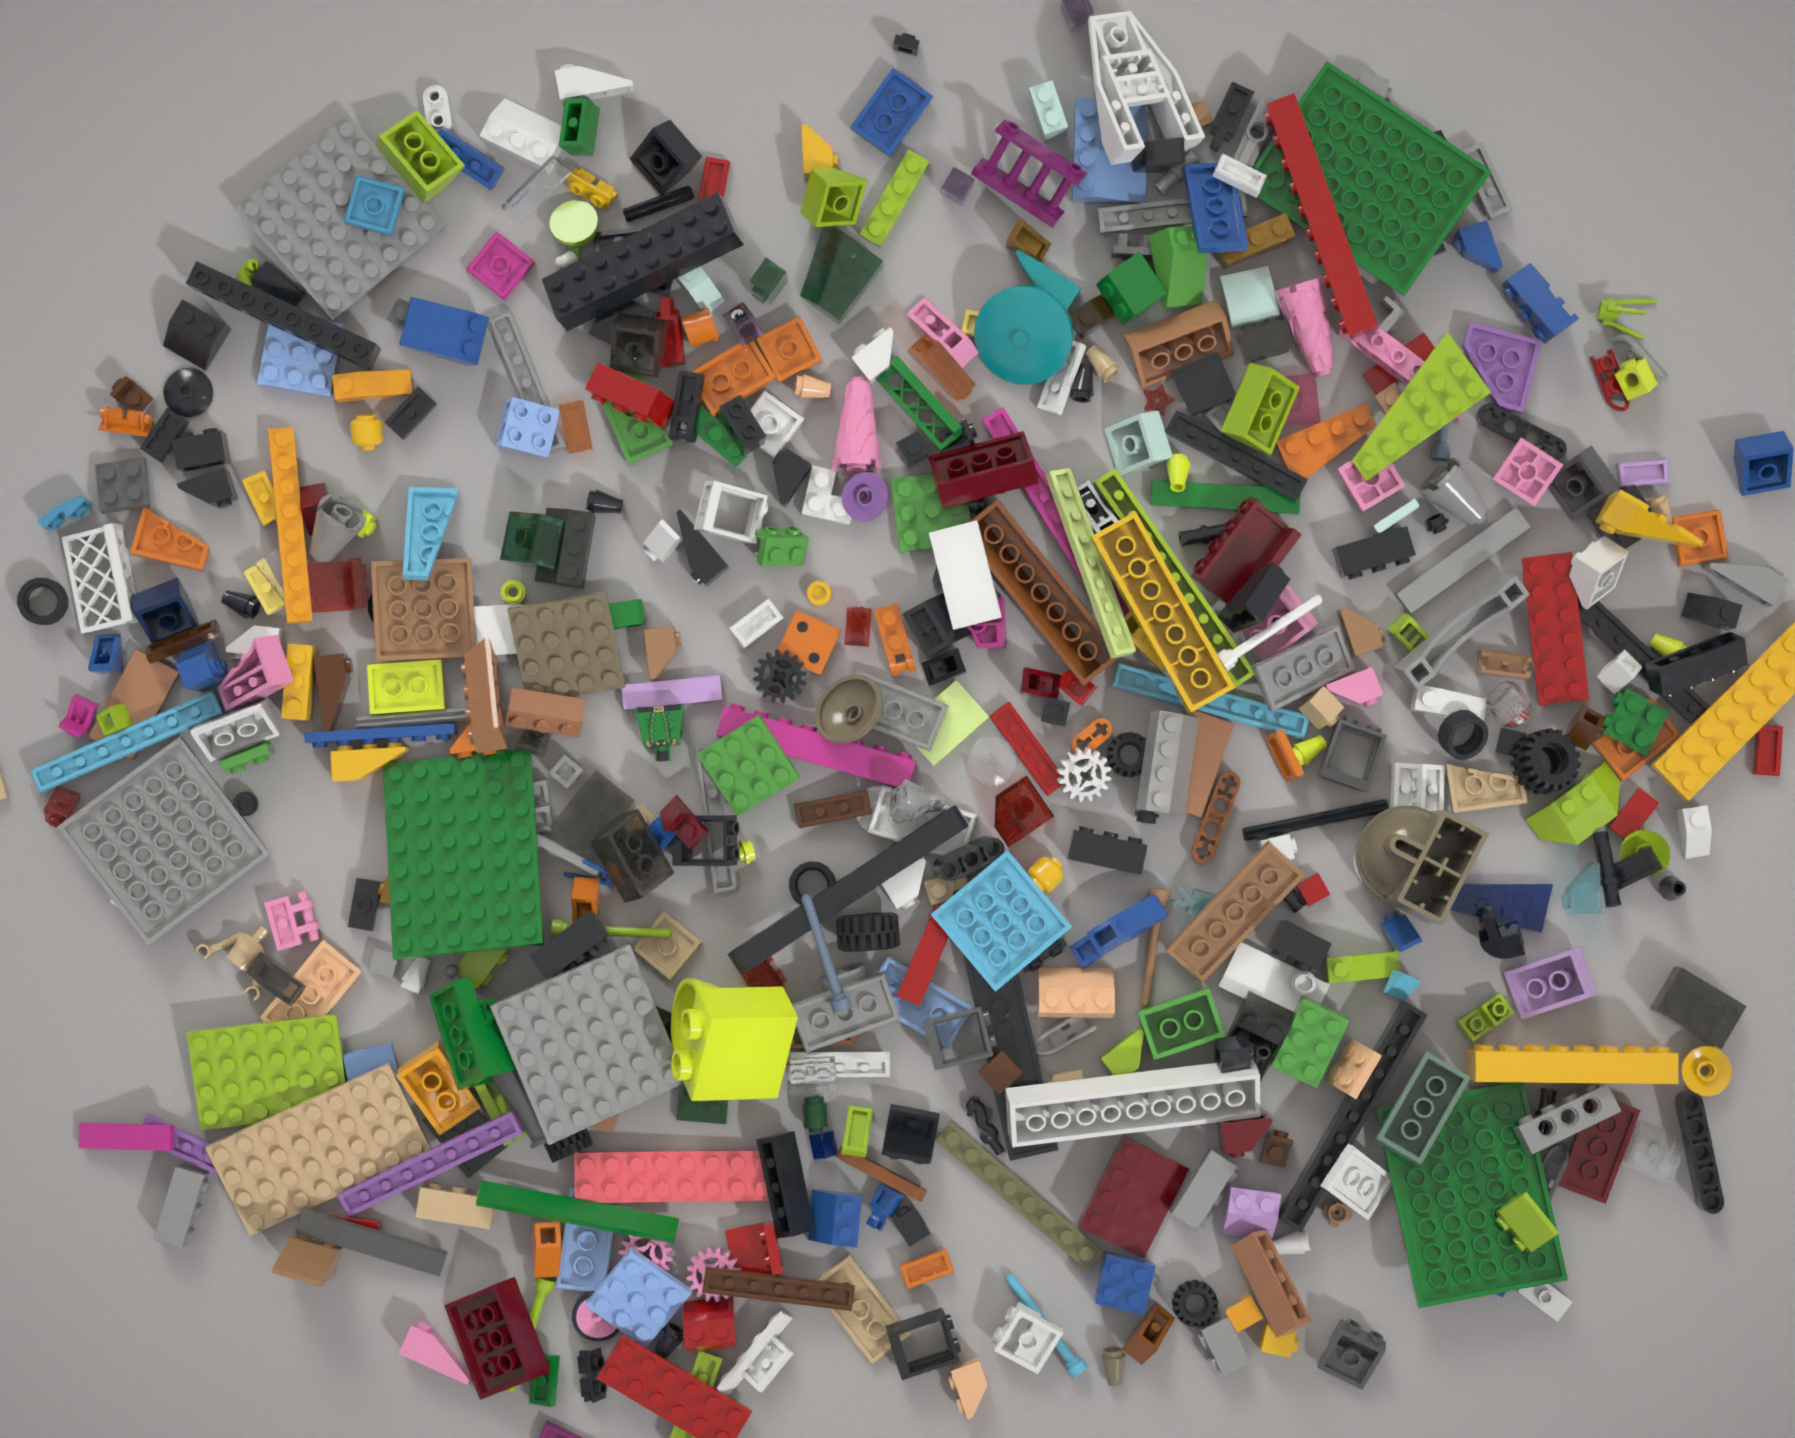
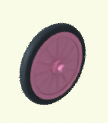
(589, 1323)

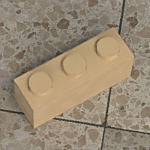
(453, 1206)

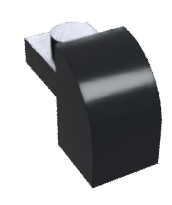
(1502, 940)

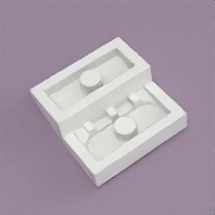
(1417, 785)

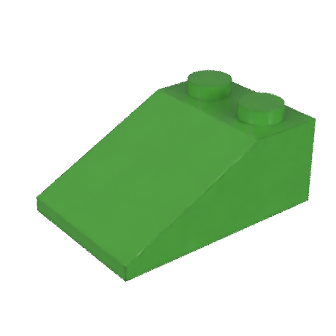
(1179, 266)

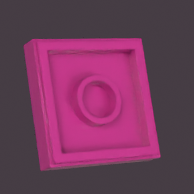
(500, 266)

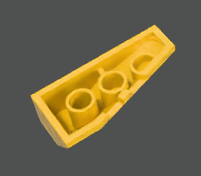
(1630, 517)

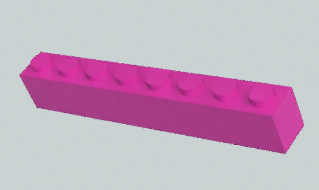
(812, 747)

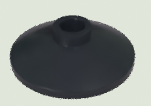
(200, 392)

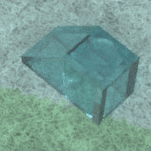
(1584, 892)

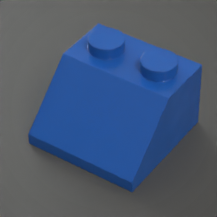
(1763, 462)
(835, 1217)

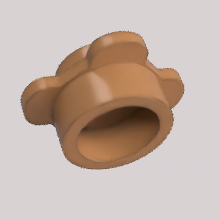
(1344, 1213)

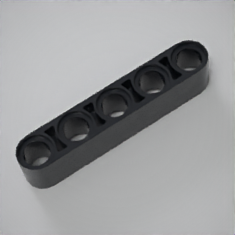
(1707, 1161)

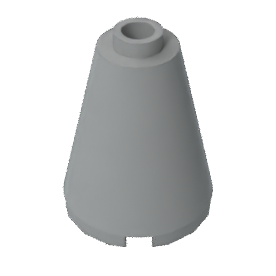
(1455, 493)
(334, 527)

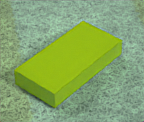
(857, 1131)

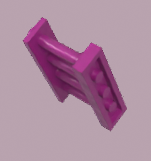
(1011, 188)

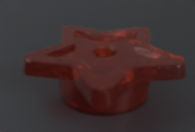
(1159, 393)

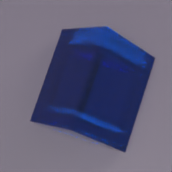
(823, 1145)

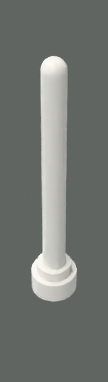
(1230, 656)

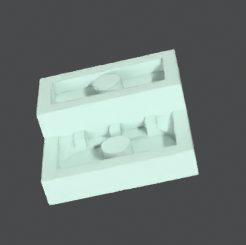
(1249, 296)

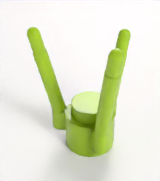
(1611, 309)

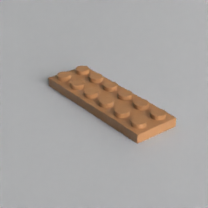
(1235, 911)

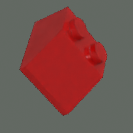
(709, 1325)

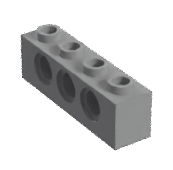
(1603, 1107)

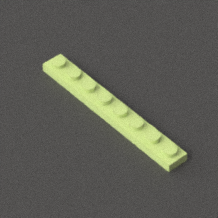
(1090, 564)

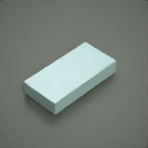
(1395, 517)

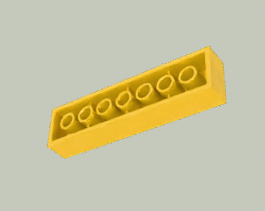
(1162, 612)
(1572, 1066)

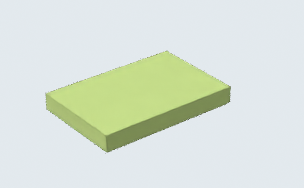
(960, 721)

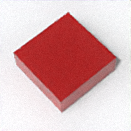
(1313, 889)

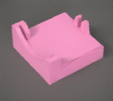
(1527, 471)
(1372, 491)

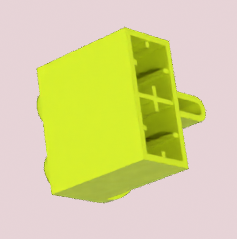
(730, 1040)

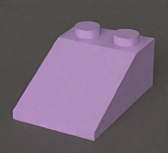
(1551, 982)

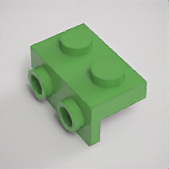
(781, 546)
(255, 754)

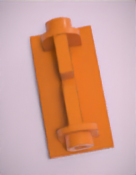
(135, 423)

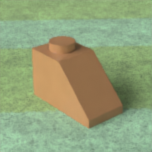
(1360, 633)
(661, 649)

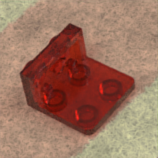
(337, 586)

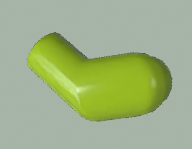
(247, 271)

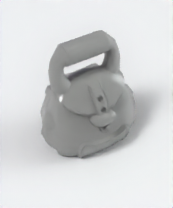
(913, 800)

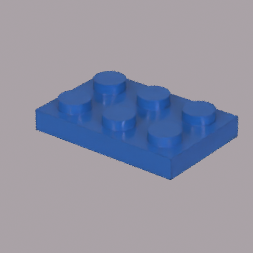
(891, 112)

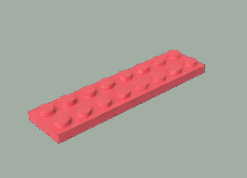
(669, 1176)

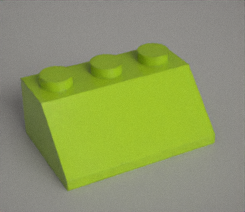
(419, 156)
(1260, 408)

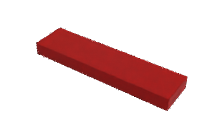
(1027, 747)
(923, 962)

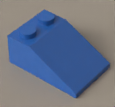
(444, 331)

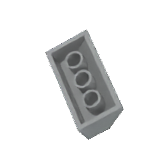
(1167, 763)

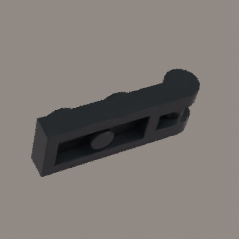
(686, 406)

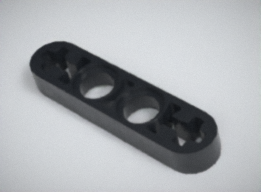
(1523, 428)

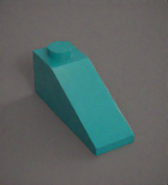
(1047, 279)

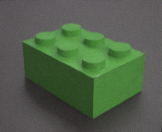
(1180, 1023)
(1310, 1041)

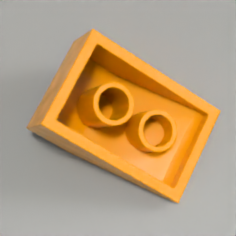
(434, 1090)

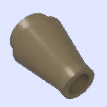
(1113, 1362)

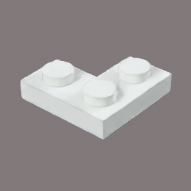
(819, 498)

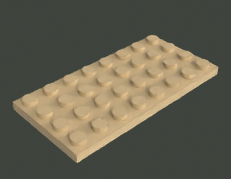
(318, 1148)

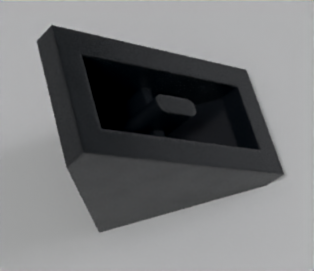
(944, 667)

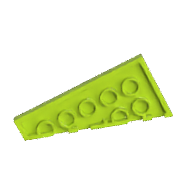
(1432, 399)

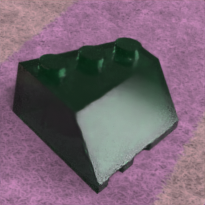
(839, 274)

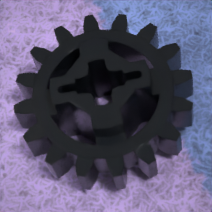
(785, 686)

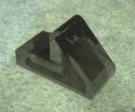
(534, 742)

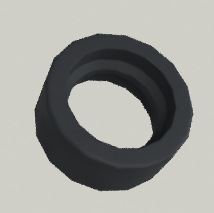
(23, 601)
(1473, 744)
(793, 880)

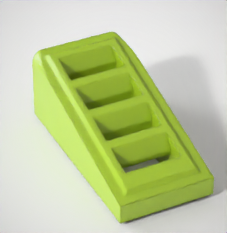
(1399, 624)

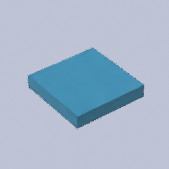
(374, 206)

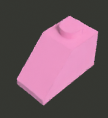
(1357, 688)

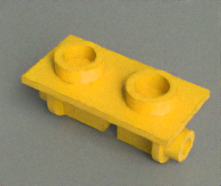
(581, 183)

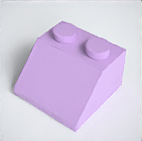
(1250, 1211)

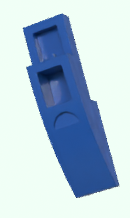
(1118, 929)

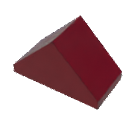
(309, 500)
(1039, 683)

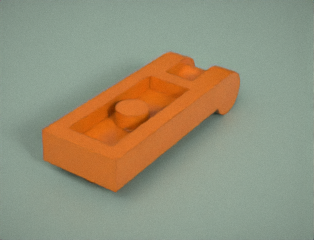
(894, 638)

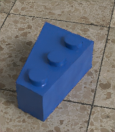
(1537, 303)
(201, 667)

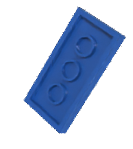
(1214, 211)

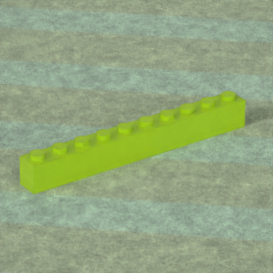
(1123, 503)

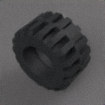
(1562, 757)
(868, 932)

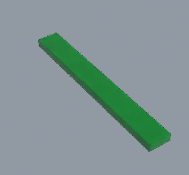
(577, 1211)

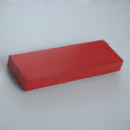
(1380, 379)

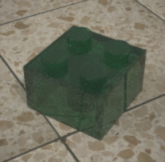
(531, 539)

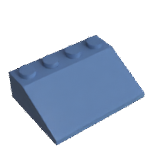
(1104, 181)

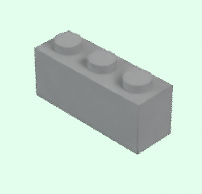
(1204, 1189)
(182, 1206)

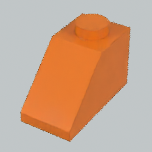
(585, 897)

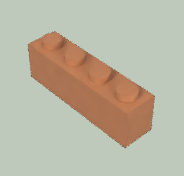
(1271, 1283)

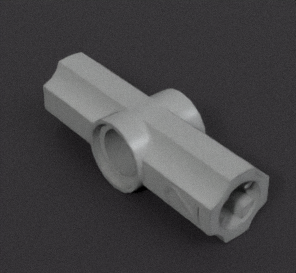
(1250, 147)

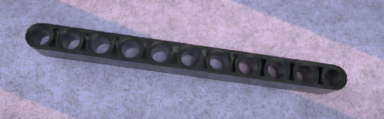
(849, 889)

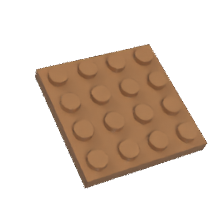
(423, 615)

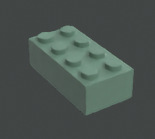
(1422, 1108)

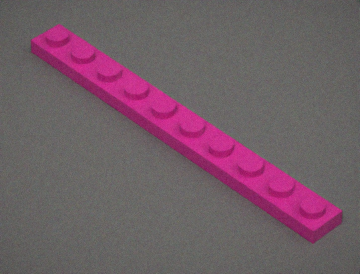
(1001, 425)

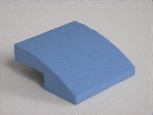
(367, 1059)

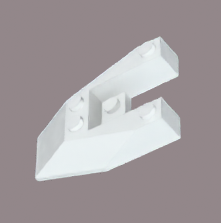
(1132, 73)

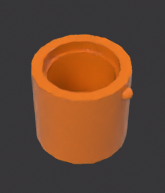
(700, 327)

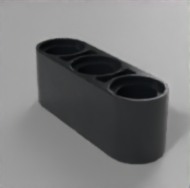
(957, 858)

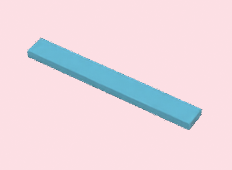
(1226, 706)
(126, 741)

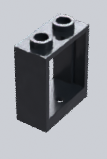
(683, 856)
(930, 1362)

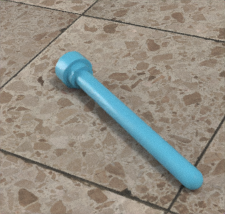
(1074, 1365)

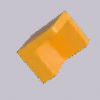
(1243, 1313)

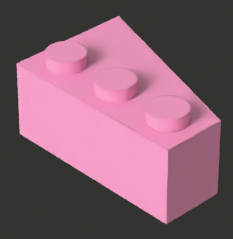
(257, 675)

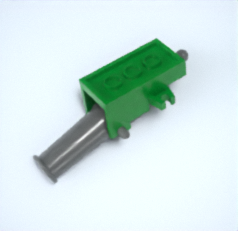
(477, 1047)

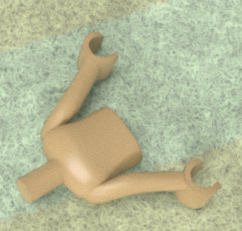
(243, 952)

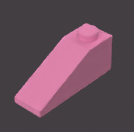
(939, 327)
(431, 1350)

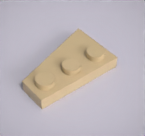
(1482, 790)

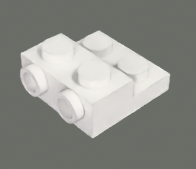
(1026, 1337)

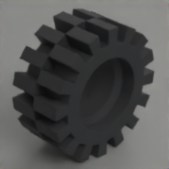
(1113, 754)
(569, 1145)
(1202, 1317)

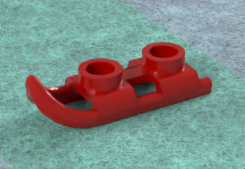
(1611, 387)

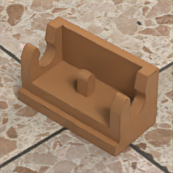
(1503, 664)

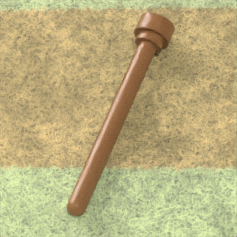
(1163, 895)

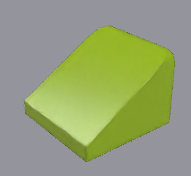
(114, 719)

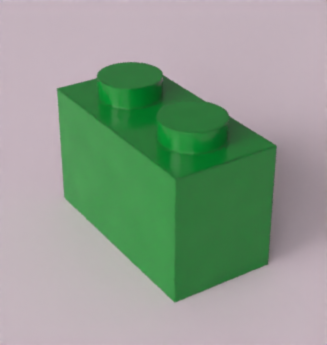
(579, 127)

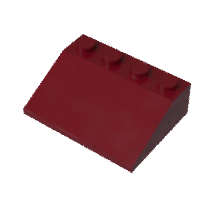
(1132, 1196)
(497, 1338)

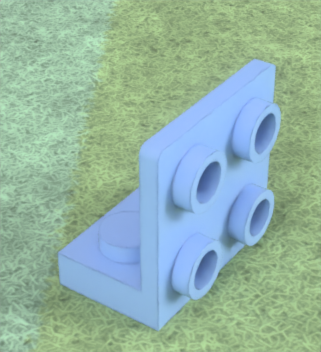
(527, 427)

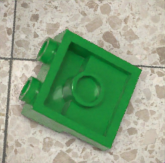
(1633, 721)

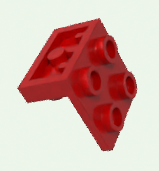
(755, 1248)

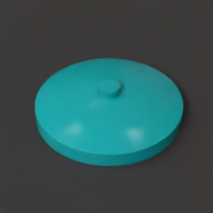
(1023, 334)

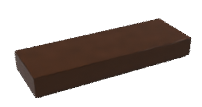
(182, 641)
(833, 809)

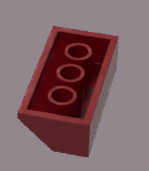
(983, 469)

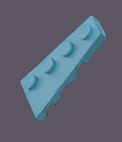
(425, 527)

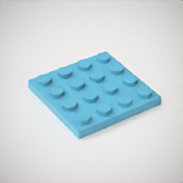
(1001, 920)

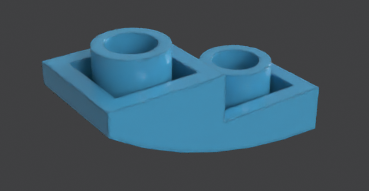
(72, 508)

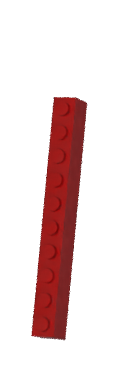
(1322, 217)

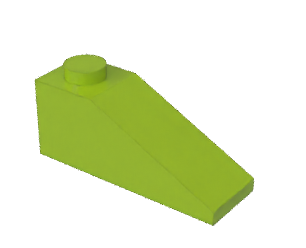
(1360, 966)

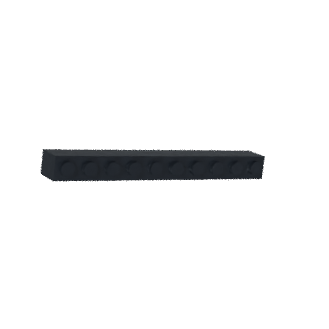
(1351, 1117)

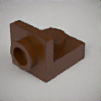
(130, 394)
(1276, 1148)

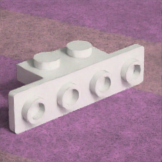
(762, 1359)

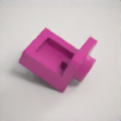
(79, 716)

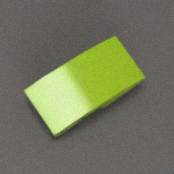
(1484, 1017)

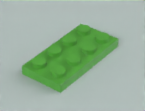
(636, 438)

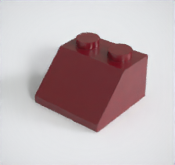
(1241, 1134)

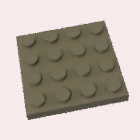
(567, 645)

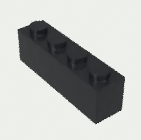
(1696, 664)
(785, 1184)

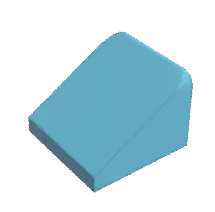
(1400, 985)

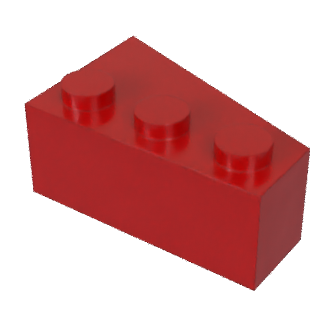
(630, 396)

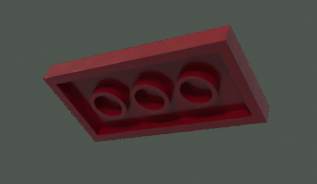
(1599, 1153)

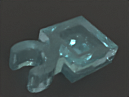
(1195, 902)

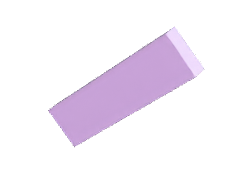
(672, 692)

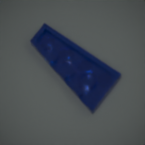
(1509, 902)

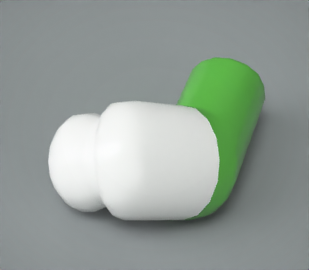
(569, 257)

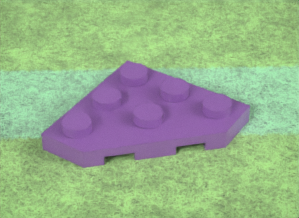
(1503, 363)

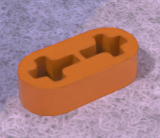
(1090, 729)

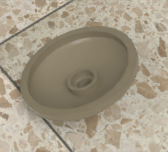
(848, 709)

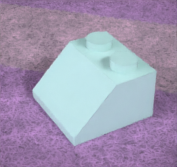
(1138, 442)

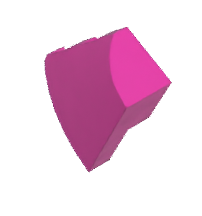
(991, 633)

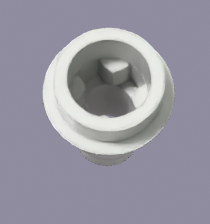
(416, 975)
(1293, 1243)

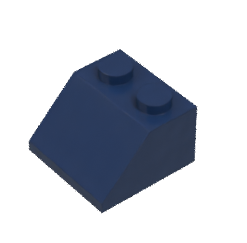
(164, 610)

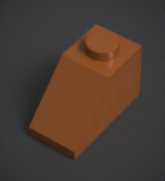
(1148, 1334)

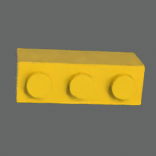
(299, 694)

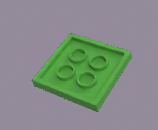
(920, 512)
(748, 765)

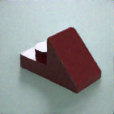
(684, 823)

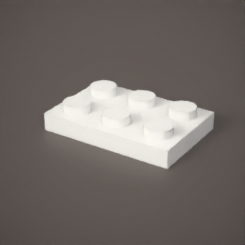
(1357, 1181)

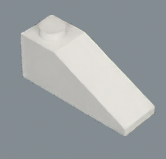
(589, 83)
(1444, 702)

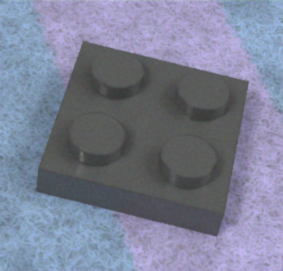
(123, 485)

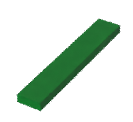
(1220, 497)

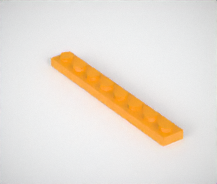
(289, 525)

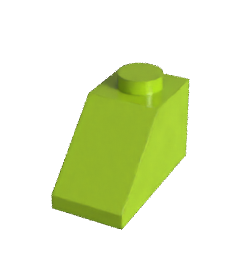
(1125, 1055)

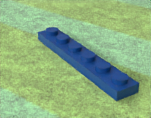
(391, 734)

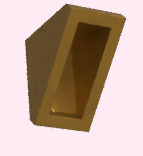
(1027, 240)

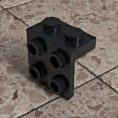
(910, 1134)

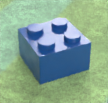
(1124, 1283)

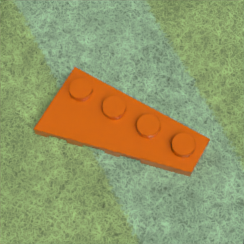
(1316, 445)

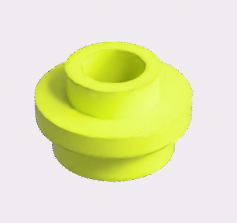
(507, 586)
(746, 852)

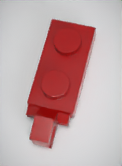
(674, 350)

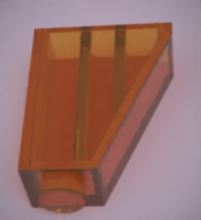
(942, 367)

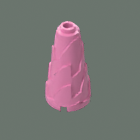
(1306, 314)
(857, 437)

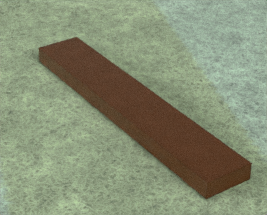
(778, 1288)

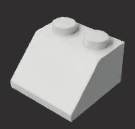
(1597, 570)

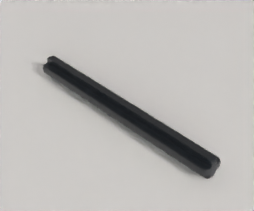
(1314, 820)

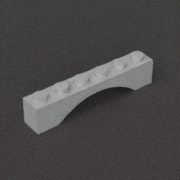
(1487, 606)

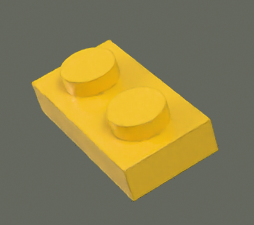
(261, 496)

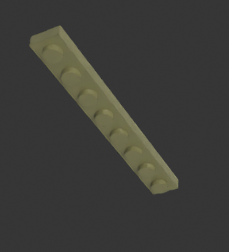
(1019, 1195)

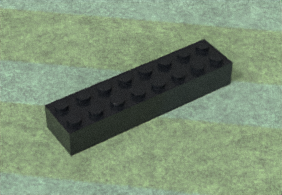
(642, 261)

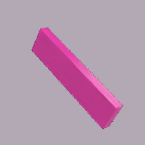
(126, 1136)

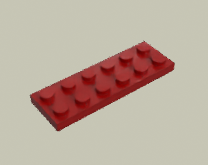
(1554, 629)
(672, 1392)

